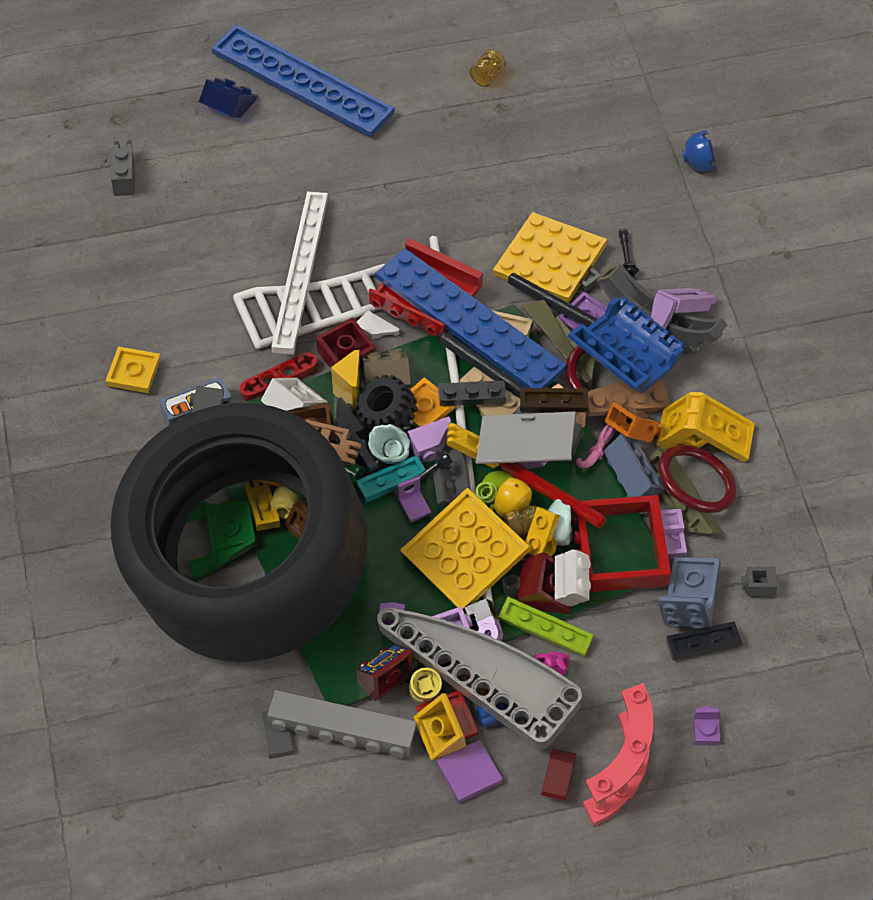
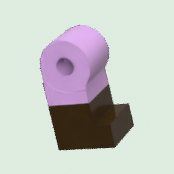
(486, 618)

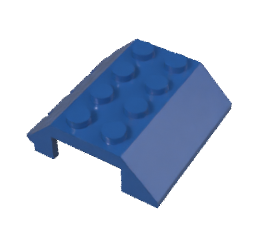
(629, 346)

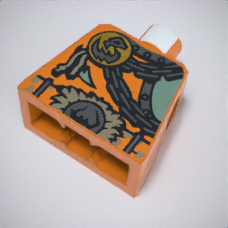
(642, 427)

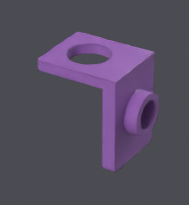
(412, 500)

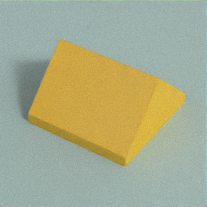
(347, 378)
(440, 728)

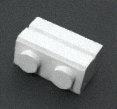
(572, 578)

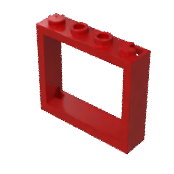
(629, 579)

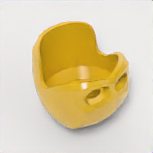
(511, 496)

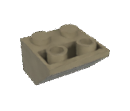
(390, 363)

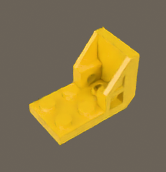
(703, 420)

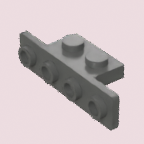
(451, 482)

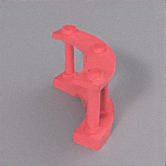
(624, 775)

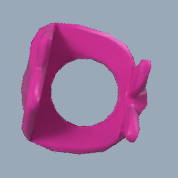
(554, 660)

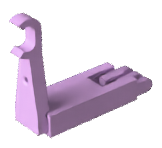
(679, 301)

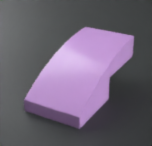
(674, 532)

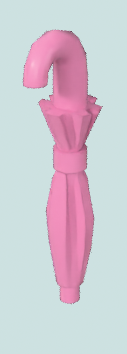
(597, 451)

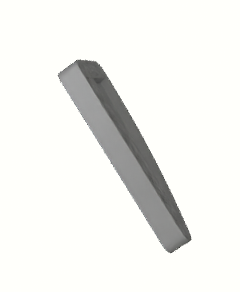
(507, 673)

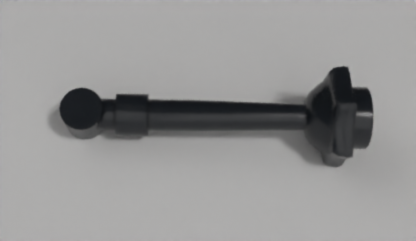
(631, 268)
(443, 461)

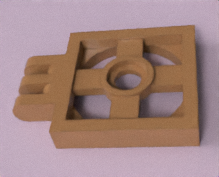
(345, 446)

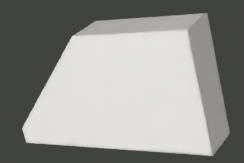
(376, 326)

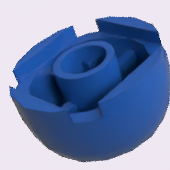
(699, 152)

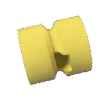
(424, 685)

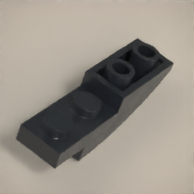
(347, 420)

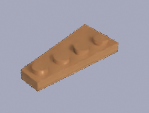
(650, 401)

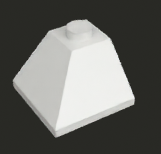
(290, 394)

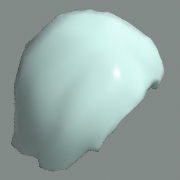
(389, 444)
(564, 528)

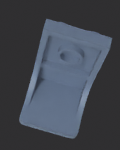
(691, 592)

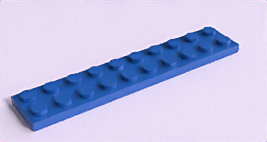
(303, 80)
(470, 321)

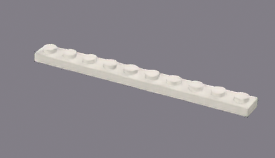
(300, 273)

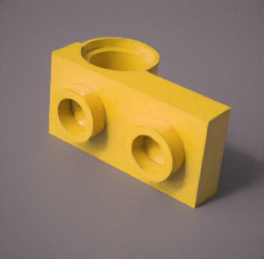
(541, 532)

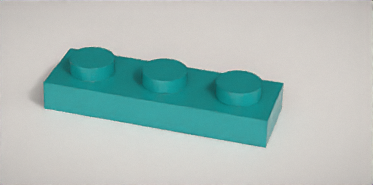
(387, 480)

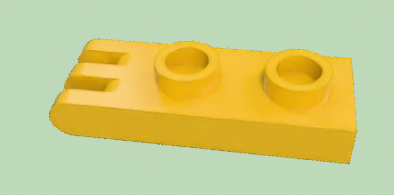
(464, 441)
(260, 499)

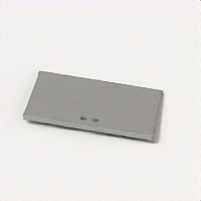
(520, 439)

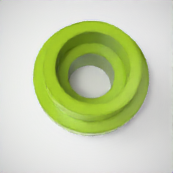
(482, 488)

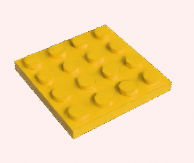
(551, 255)
(465, 549)

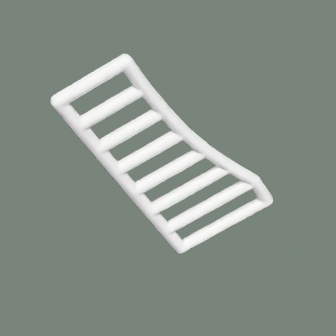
(317, 324)

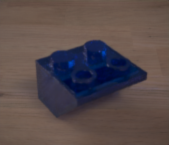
(227, 97)

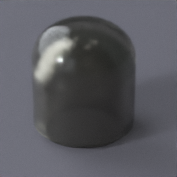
(511, 586)

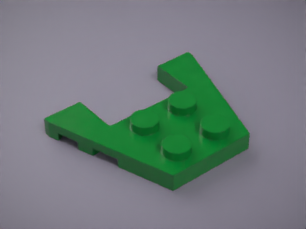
(230, 534)

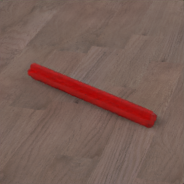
(554, 493)

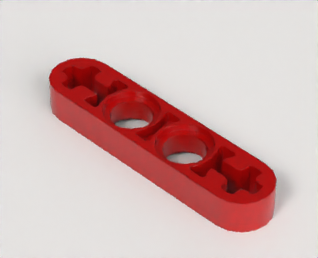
(277, 372)

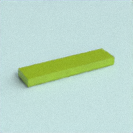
(545, 627)

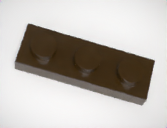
(554, 400)

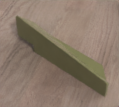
(557, 334)
(693, 520)

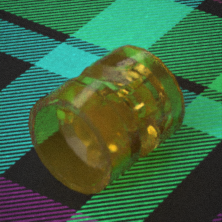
(487, 67)
(520, 522)

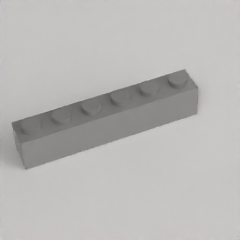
(342, 724)

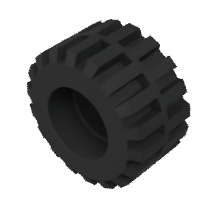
(380, 392)

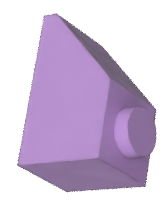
(429, 439)

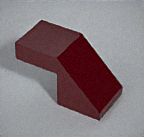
(558, 774)

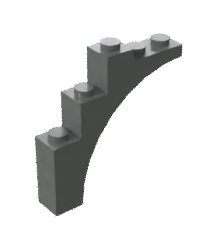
(688, 329)

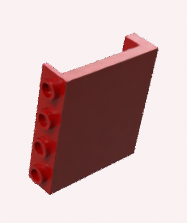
(457, 272)

